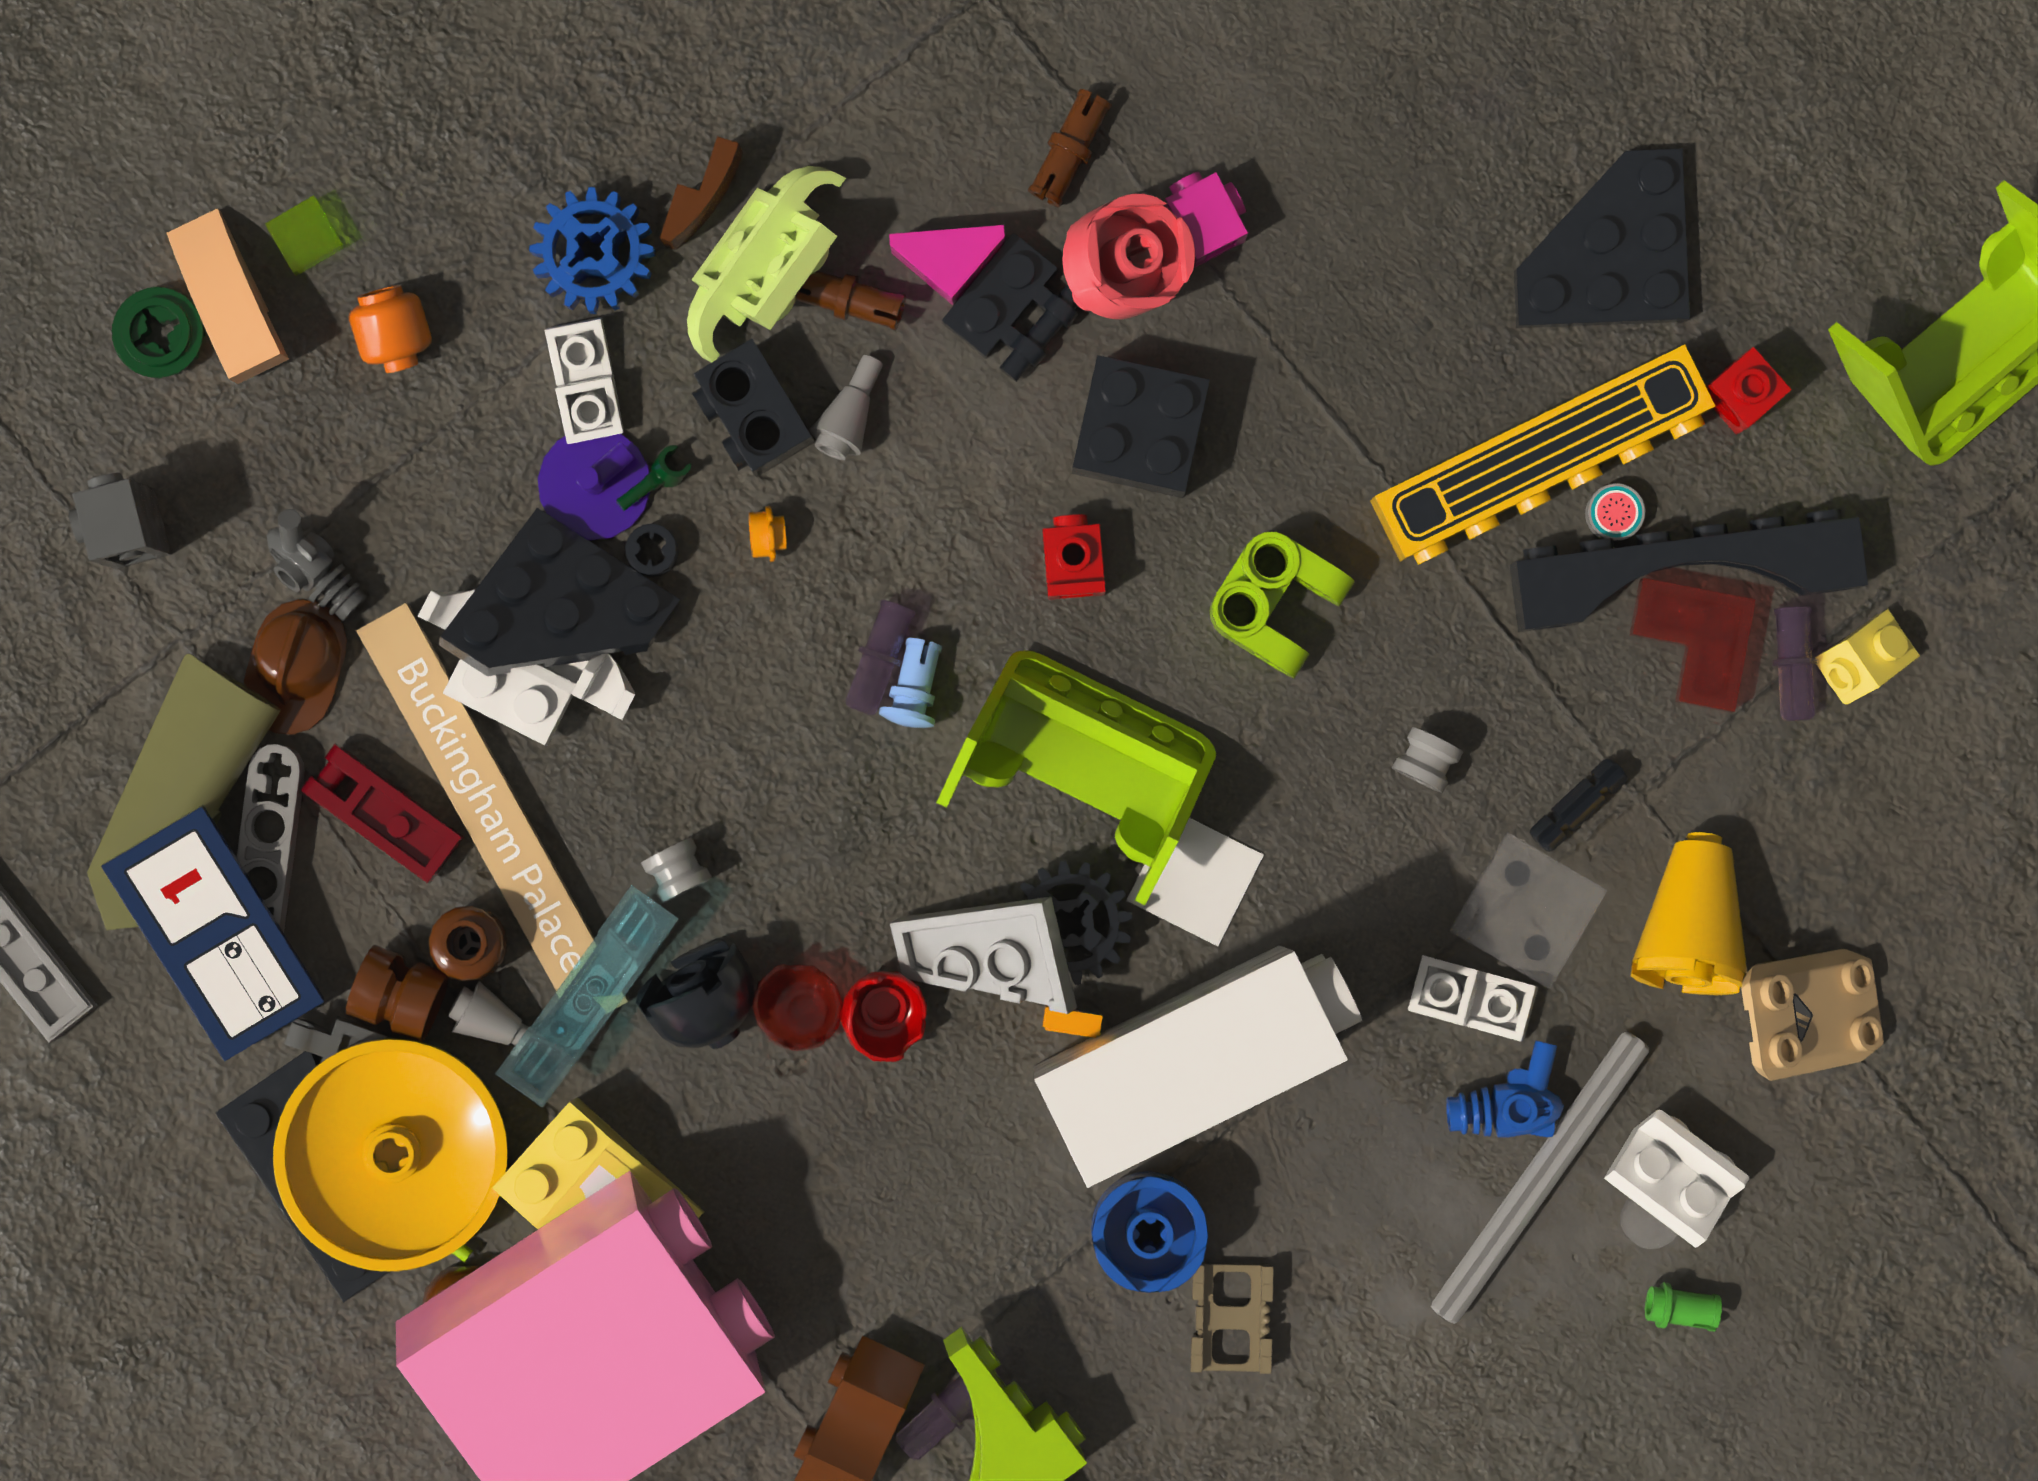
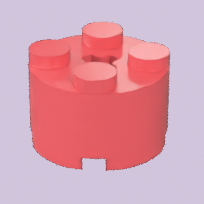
(1134, 228)

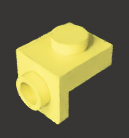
(1867, 658)

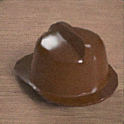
(297, 663)

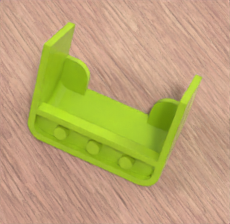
(1967, 361)
(1091, 748)

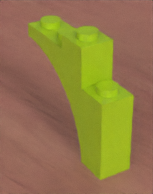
(1007, 1438)

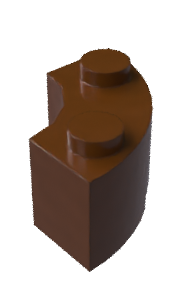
(861, 1416)

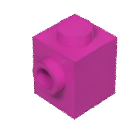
(1210, 213)

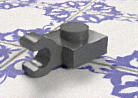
(322, 1042)

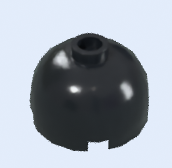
(702, 999)

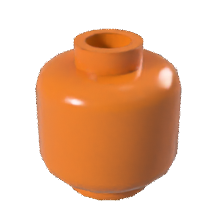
(390, 328)

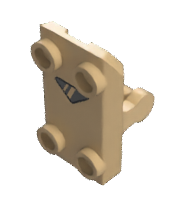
(1812, 1013)

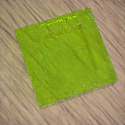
(305, 235)

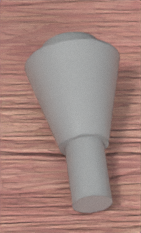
(844, 421)
(485, 1016)

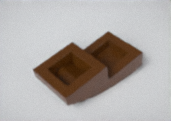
(693, 207)

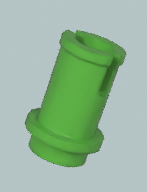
(1682, 1308)

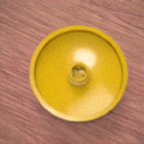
(390, 1154)

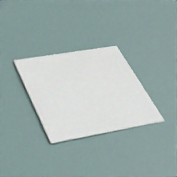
(1201, 882)

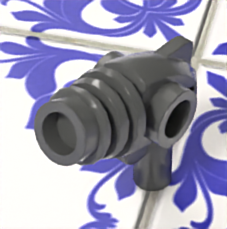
(307, 564)

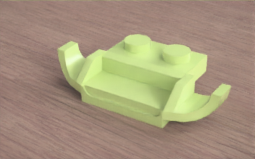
(762, 258)

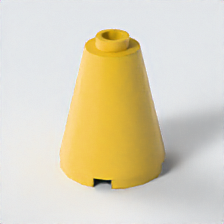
(1694, 922)

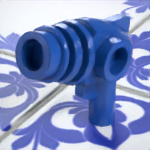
(1515, 1107)

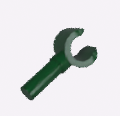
(659, 476)

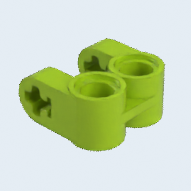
(1265, 594)

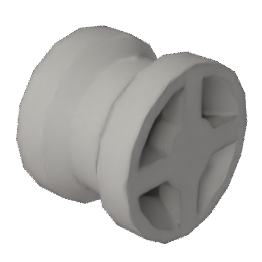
(1427, 759)
(676, 870)

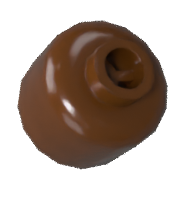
(447, 937)

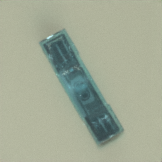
(588, 996)

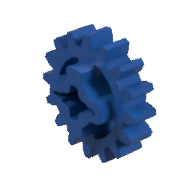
(575, 270)

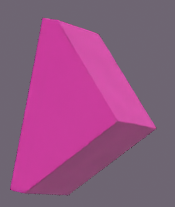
(948, 257)

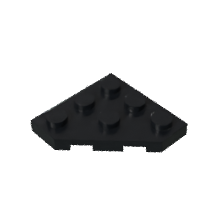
(1614, 252)
(556, 604)

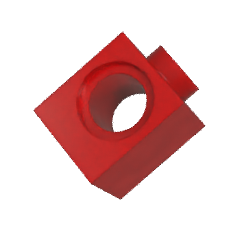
(1746, 390)

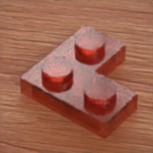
(1712, 630)

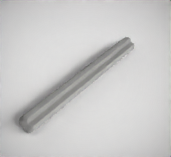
(1540, 1177)

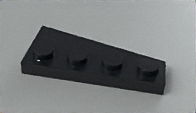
(253, 1126)

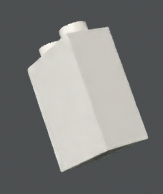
(1196, 1060)

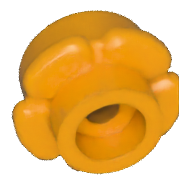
(766, 534)

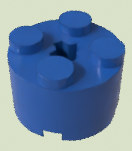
(1149, 1265)

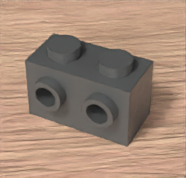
(119, 522)

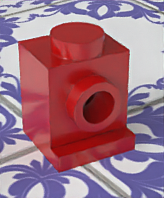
(1073, 580)

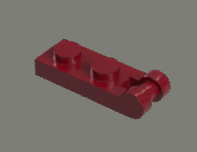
(384, 815)

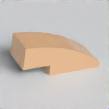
(226, 297)

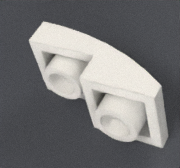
(584, 380)
(1472, 998)

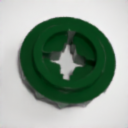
(132, 326)

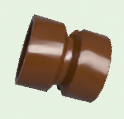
(397, 993)

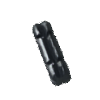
(1578, 804)

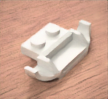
(530, 696)

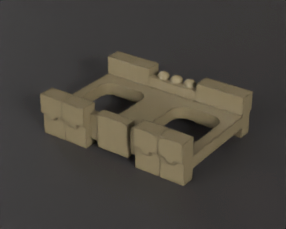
(1249, 1317)

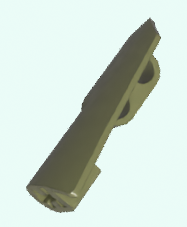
(188, 761)

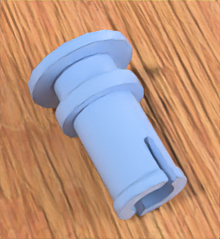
(914, 686)

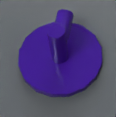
(584, 480)

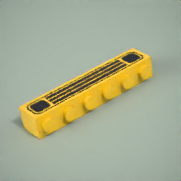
(1544, 453)

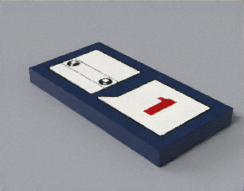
(213, 932)

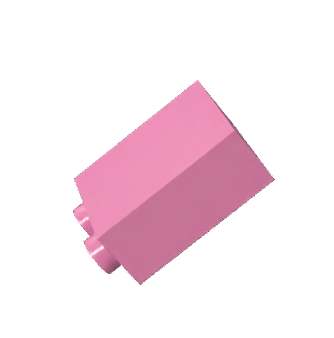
(586, 1344)

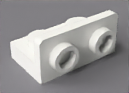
(1676, 1176)

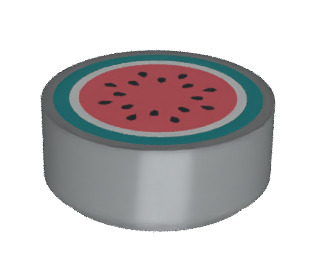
(1615, 512)

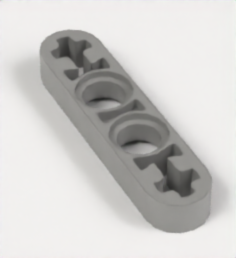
(279, 854)

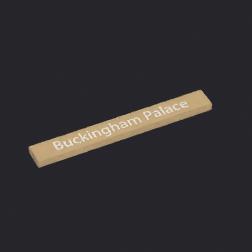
(479, 792)

